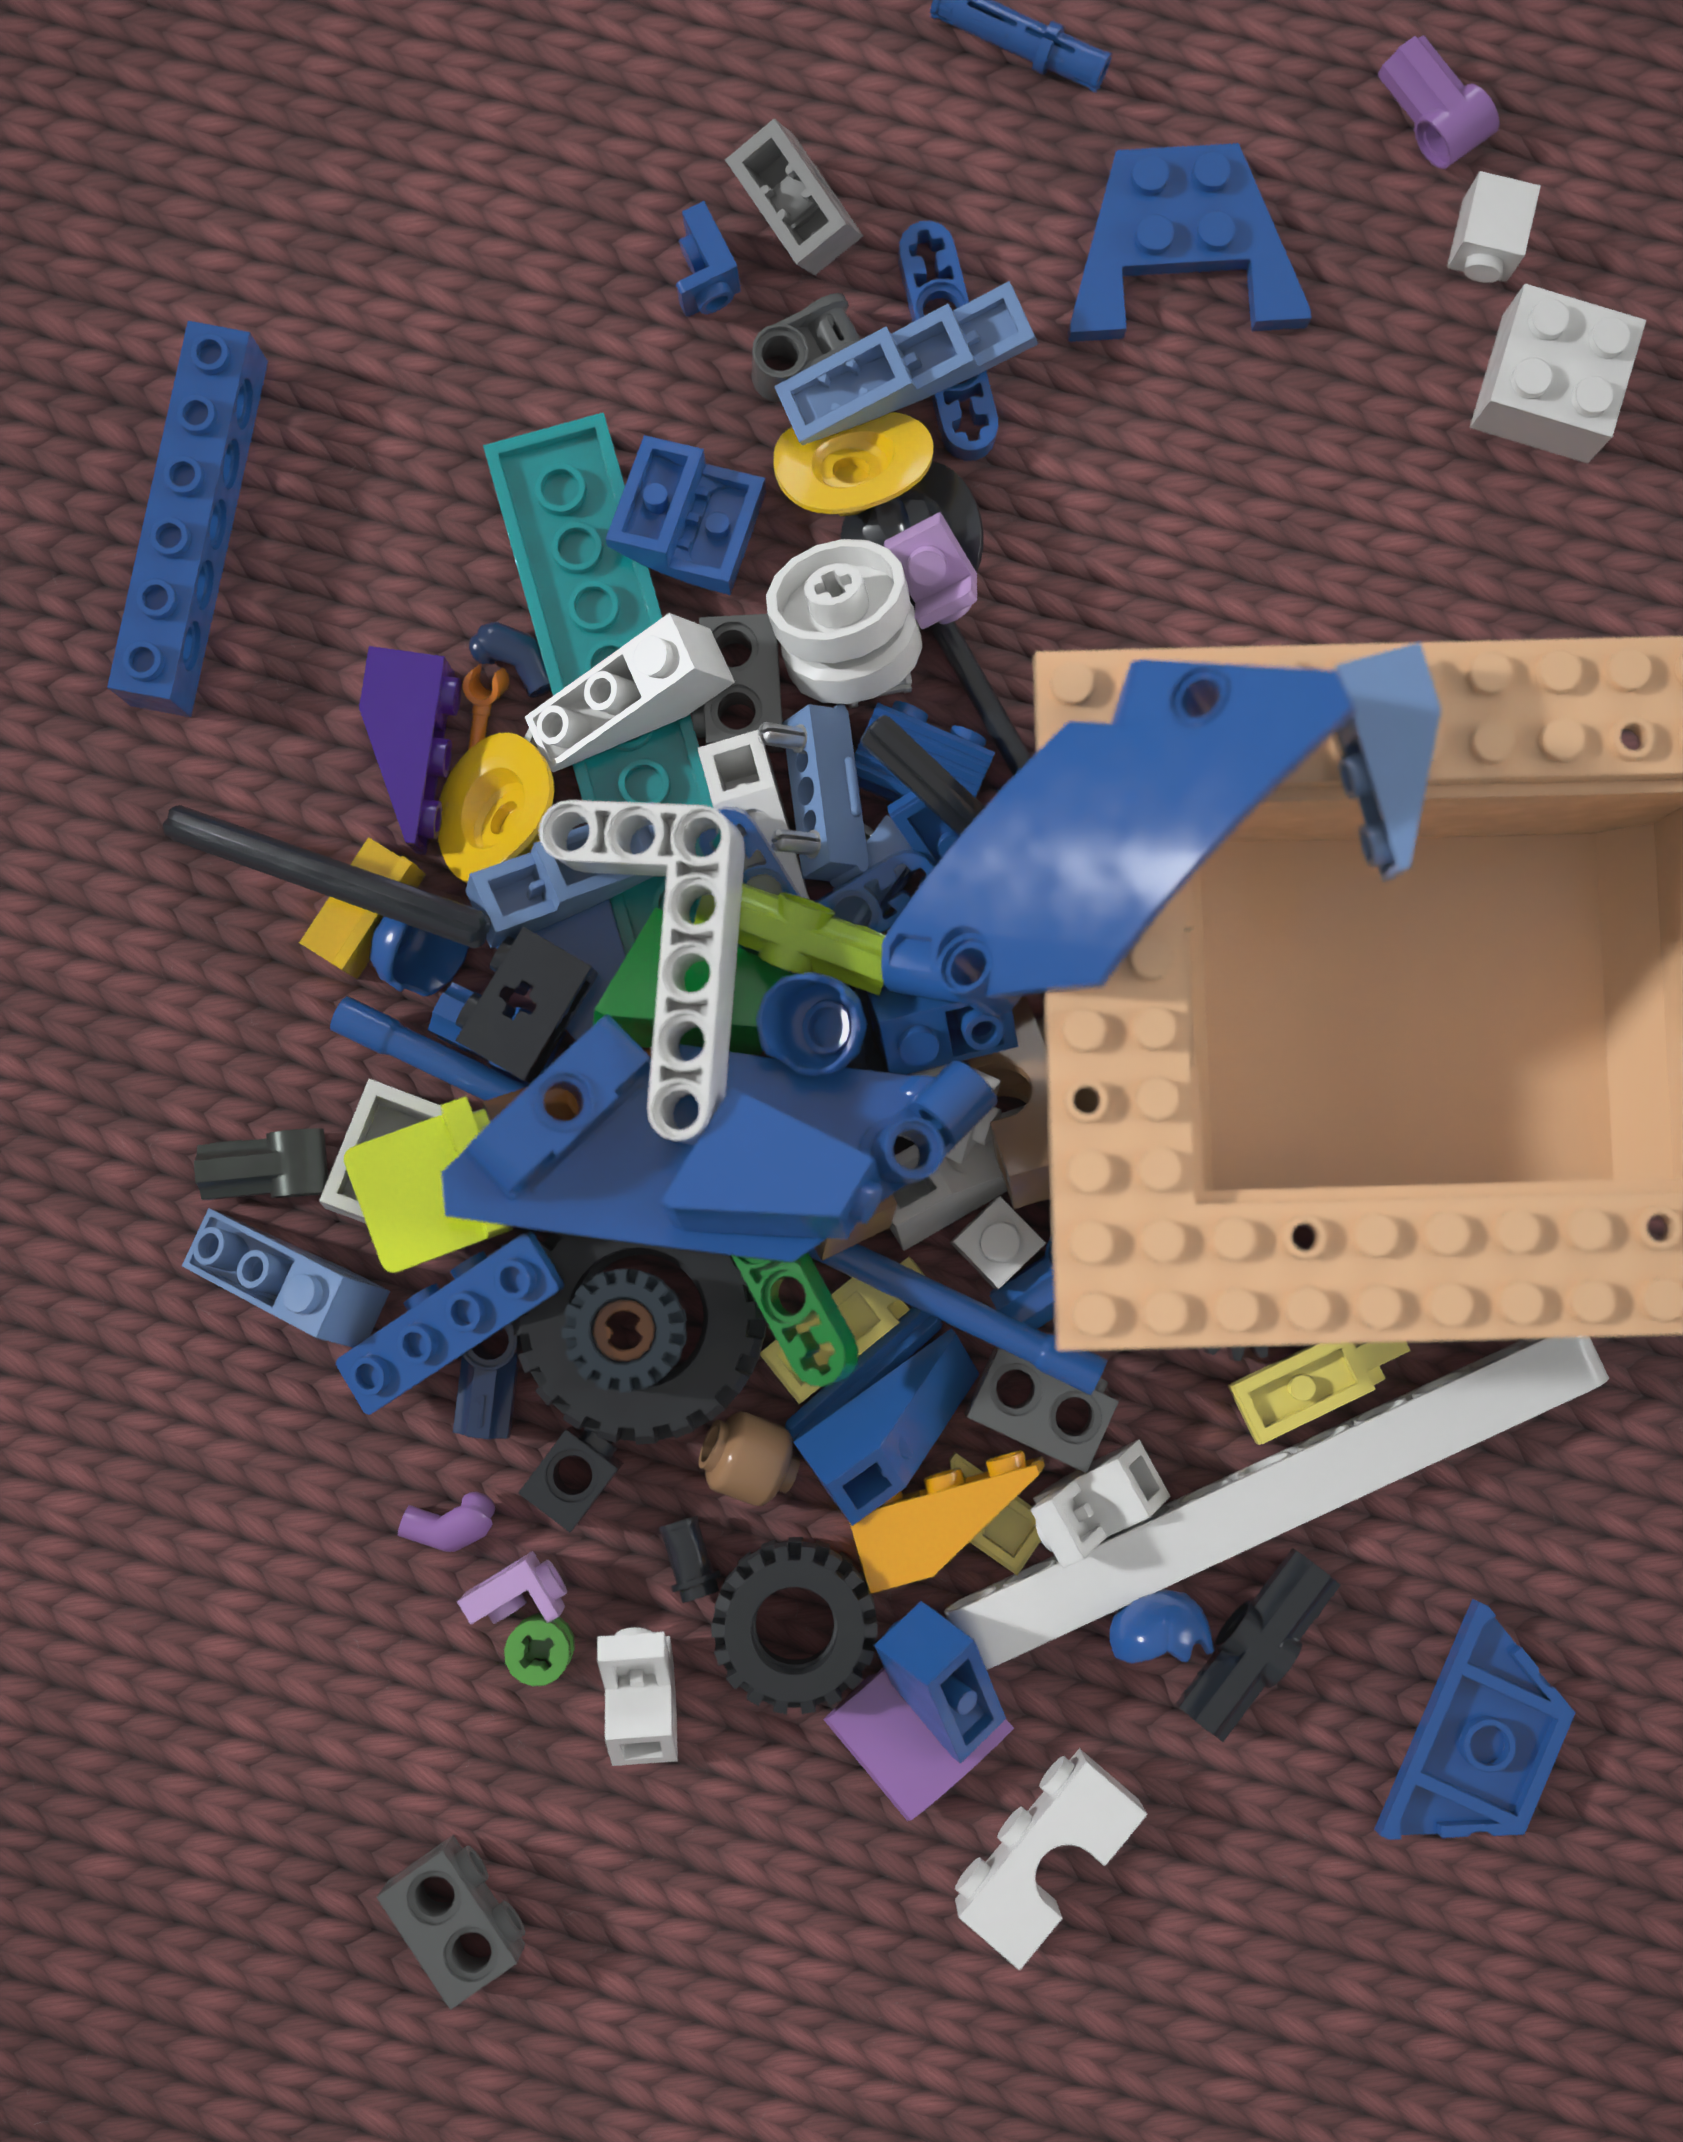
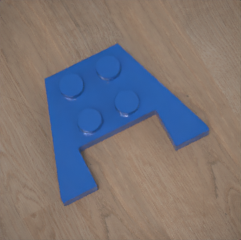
(1184, 215)

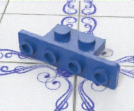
(449, 1321)

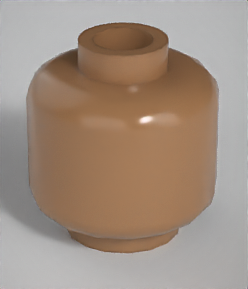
(749, 1458)

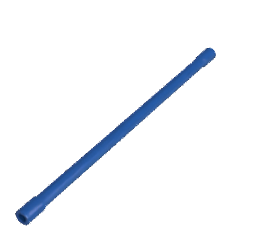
(1074, 1367)

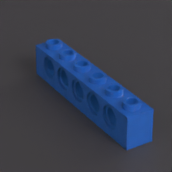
(188, 519)

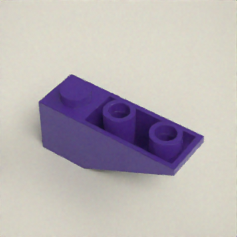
(406, 717)

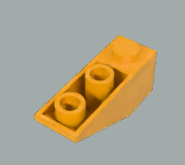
(926, 1528)

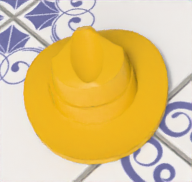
(854, 466)
(494, 803)

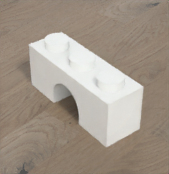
(1077, 1808)

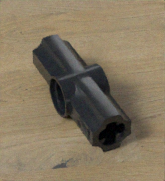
(1257, 1644)

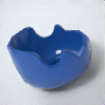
(414, 957)
(811, 1023)
(1159, 1625)

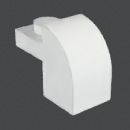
(1092, 1505)
(638, 1696)

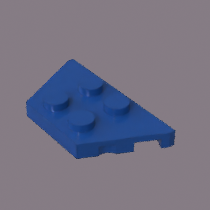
(1480, 1741)

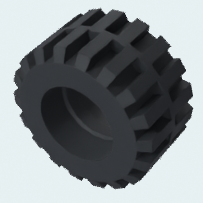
(794, 1681)

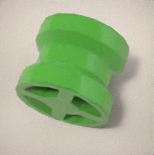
(548, 1641)

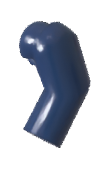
(514, 647)

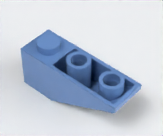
(1389, 751)
(286, 1280)

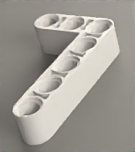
(681, 943)

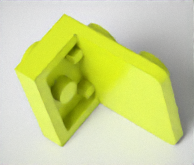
(402, 1188)

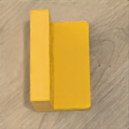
(345, 931)

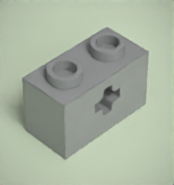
(794, 197)

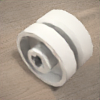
(844, 621)

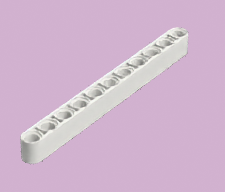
(1279, 1494)

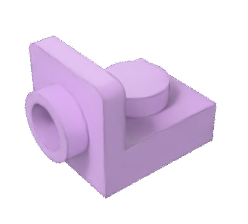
(935, 571)
(503, 1591)

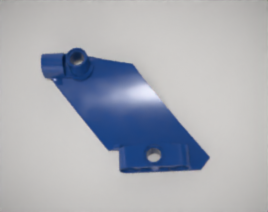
(1105, 831)
(612, 1168)

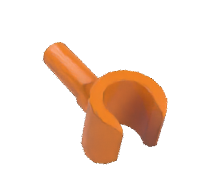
(482, 700)

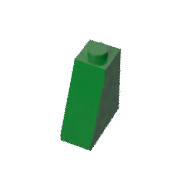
(633, 992)

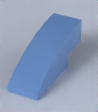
(542, 890)

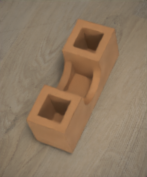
(1023, 1138)

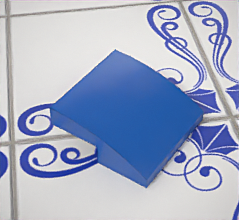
(686, 515)

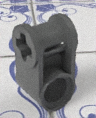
(804, 339)

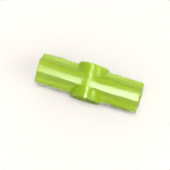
(805, 937)

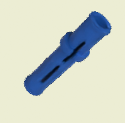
(1039, 43)

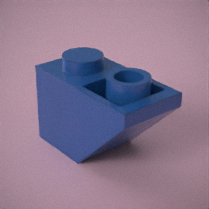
(932, 1033)

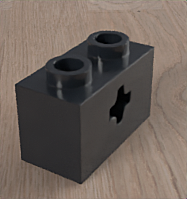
(558, 989)

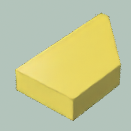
(1009, 1535)

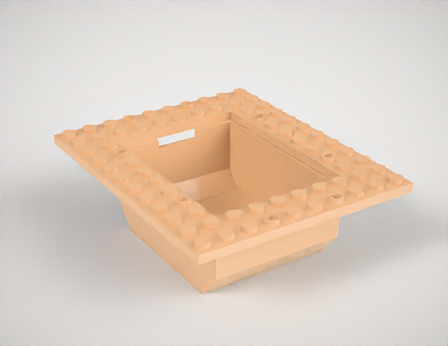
(1421, 1068)

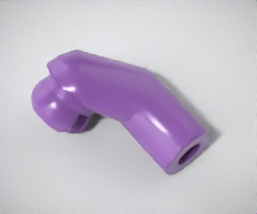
(453, 1529)

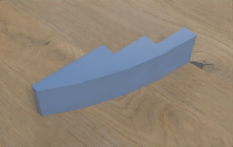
(905, 366)

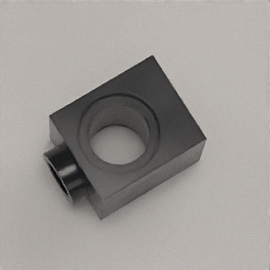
(552, 1496)

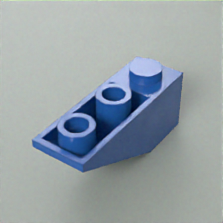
(885, 1432)

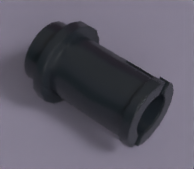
(689, 1560)

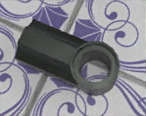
(280, 1165)

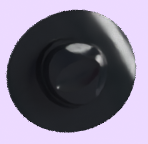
(936, 492)

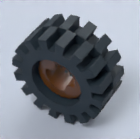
(590, 1335)

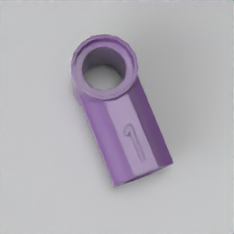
(1445, 113)

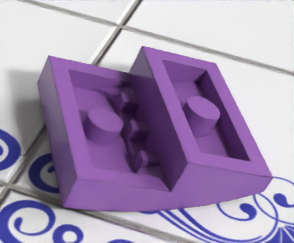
(899, 1747)

